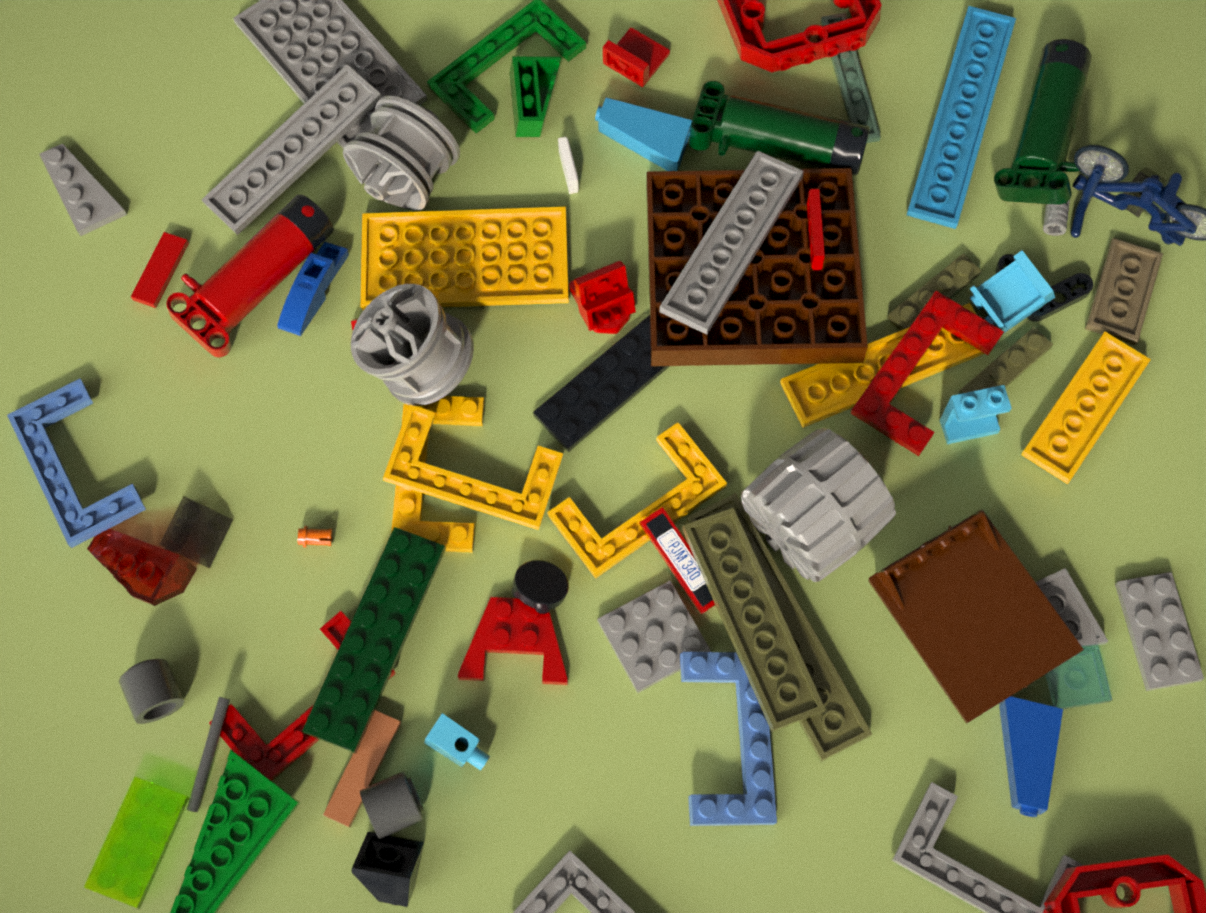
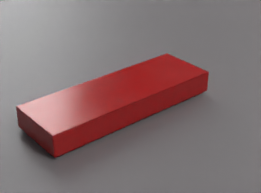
(815, 229)
(159, 270)

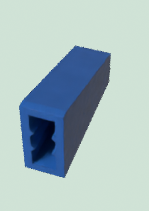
(1030, 752)

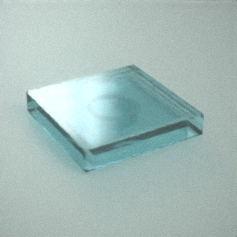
(1079, 681)

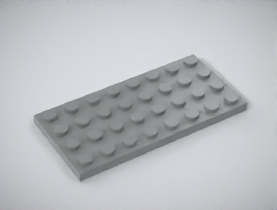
(314, 41)

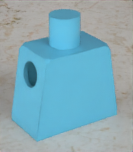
(446, 734)

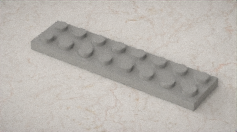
(292, 149)
(731, 242)

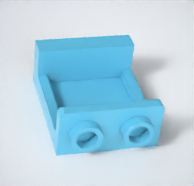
(1012, 293)
(974, 414)

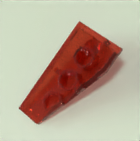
(142, 568)

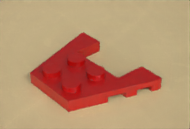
(514, 629)

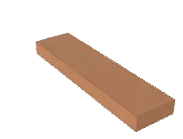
(362, 769)

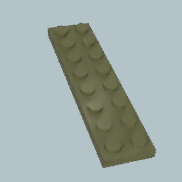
(753, 620)

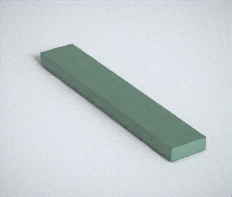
(853, 85)

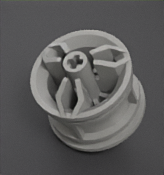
(401, 153)
(412, 345)

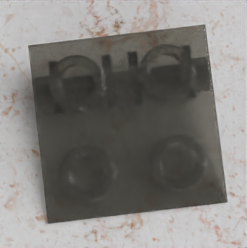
(196, 532)

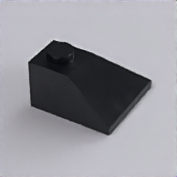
(388, 867)

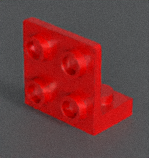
(635, 56)

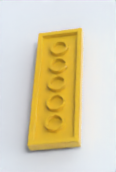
(1085, 407)

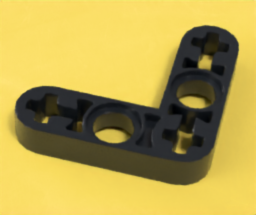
(1063, 287)

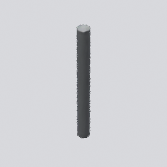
(208, 754)

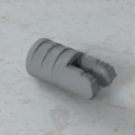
(1056, 219)

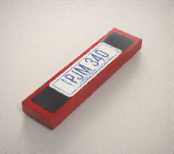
(678, 557)

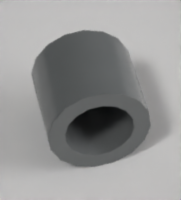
(151, 690)
(392, 804)

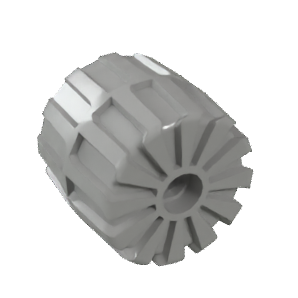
(819, 504)

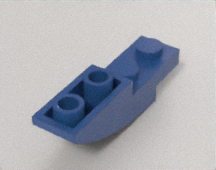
(309, 288)

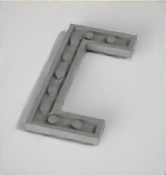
(920, 857)
(573, 878)

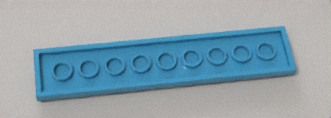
(961, 117)

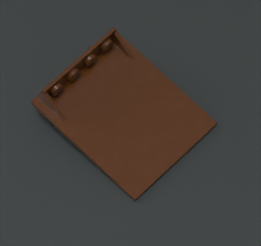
(975, 615)

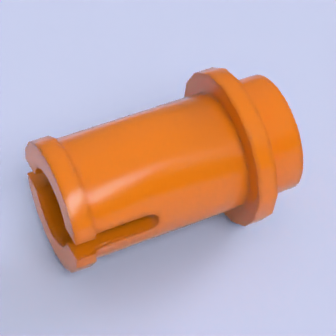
(314, 536)

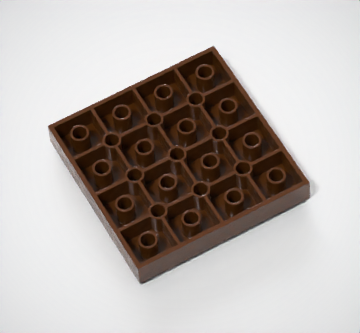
(781, 304)

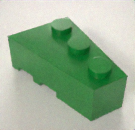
(531, 91)

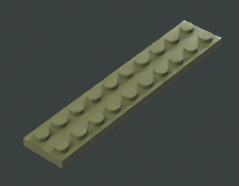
(841, 722)

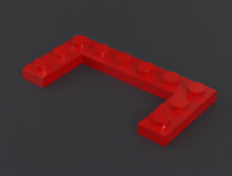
(875, 405)
(290, 743)

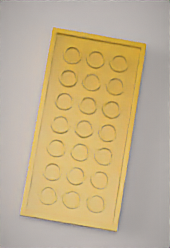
(468, 255)

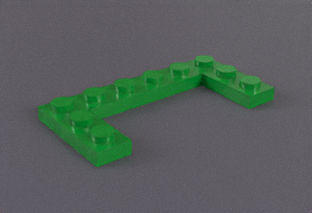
(452, 80)

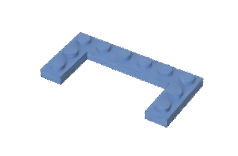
(74, 521)
(758, 802)

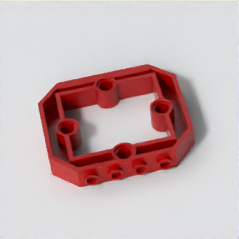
(747, 20)
(1132, 875)

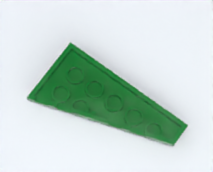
(234, 834)

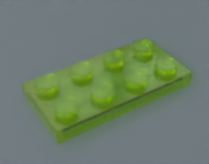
(136, 842)

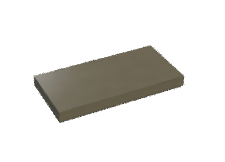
(1124, 291)

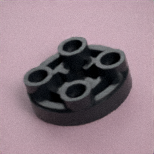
(540, 585)

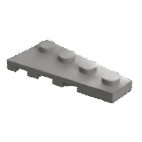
(81, 193)

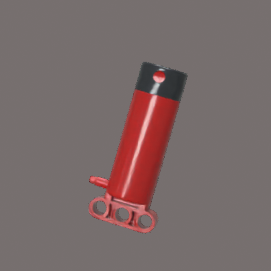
(250, 273)

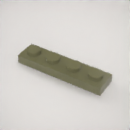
(947, 282)
(1011, 362)

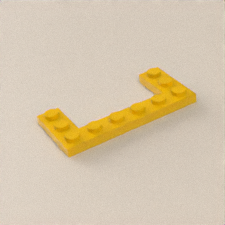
(407, 471)
(409, 503)
(602, 554)

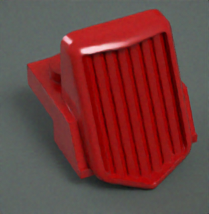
(604, 298)

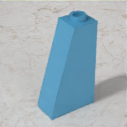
(647, 132)

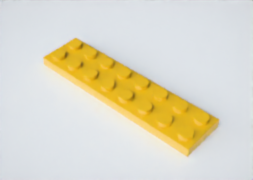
(836, 387)

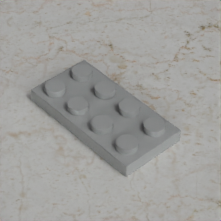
(1159, 631)

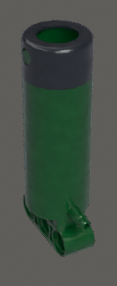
(1048, 128)
(775, 131)

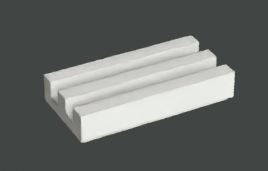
(568, 165)

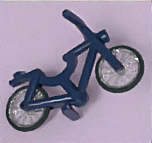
(1105, 171)

